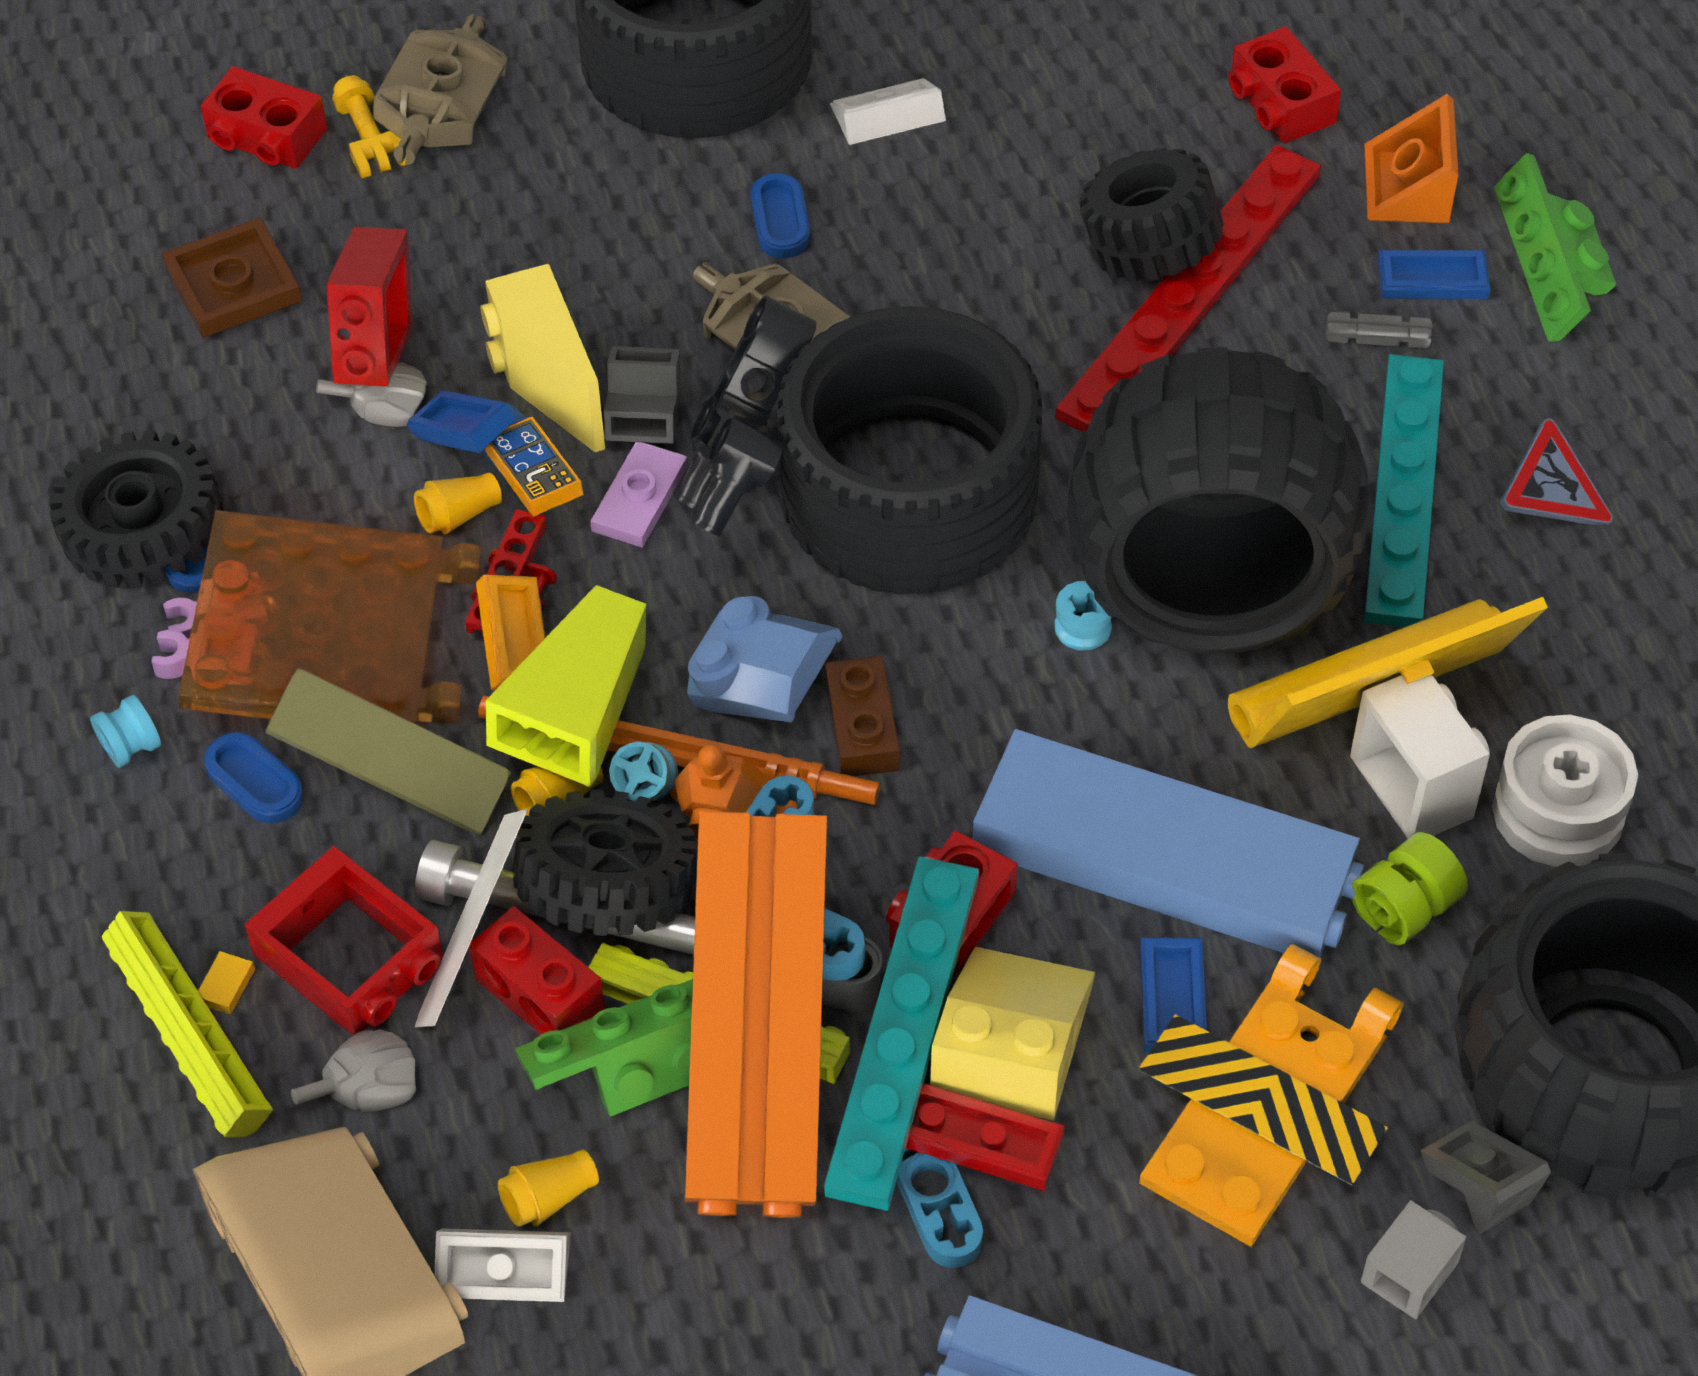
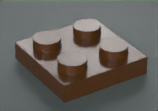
(231, 277)

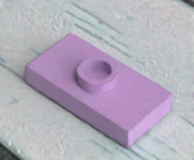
(639, 494)

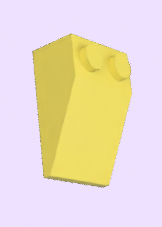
(543, 351)
(1010, 1031)

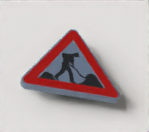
(1554, 482)

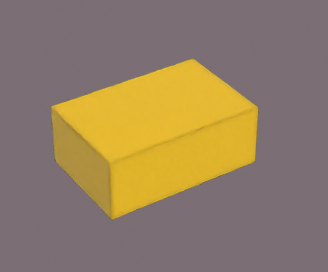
(226, 982)

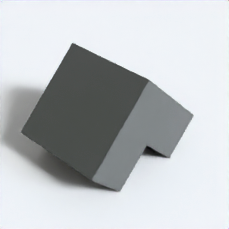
(642, 394)

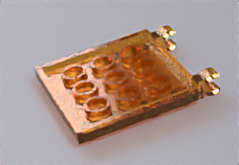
(320, 601)

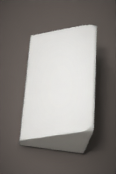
(889, 110)
(503, 1263)

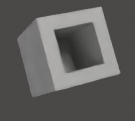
(1413, 1258)

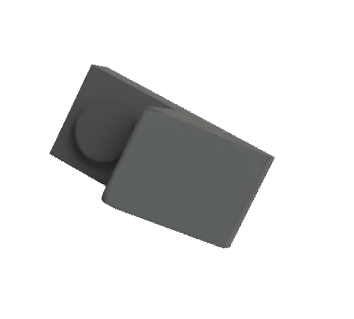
(1488, 1170)

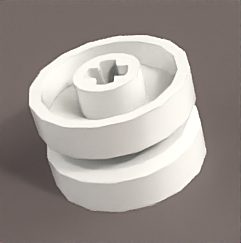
(1564, 790)

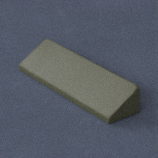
(389, 752)

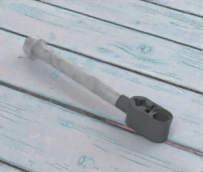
(447, 874)

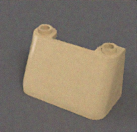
(331, 1256)

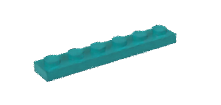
(1404, 492)
(901, 1034)

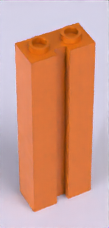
(756, 1013)

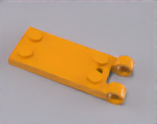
(1230, 1171)

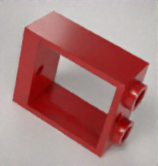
(373, 302)
(312, 900)

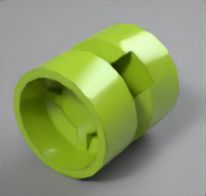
(1409, 888)

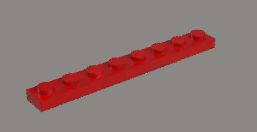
(1187, 297)

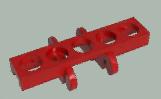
(516, 561)

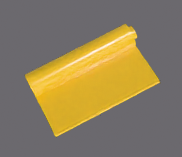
(1337, 681)

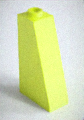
(571, 688)

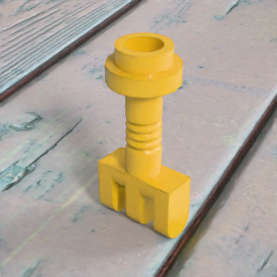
(354, 97)

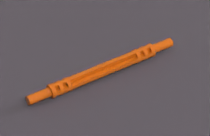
(687, 748)

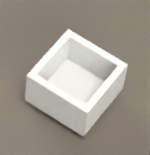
(1419, 754)

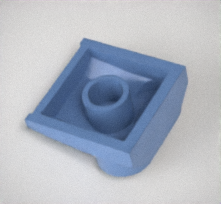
(757, 661)

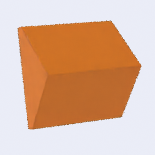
(1414, 167)

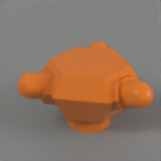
(718, 785)

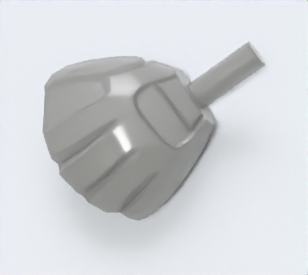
(383, 405)
(366, 1073)

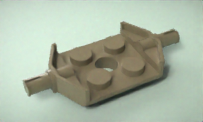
(433, 107)
(739, 293)

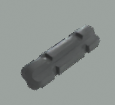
(1378, 329)

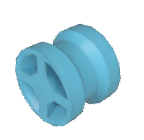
(1081, 632)
(125, 731)
(631, 767)

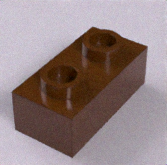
(862, 716)

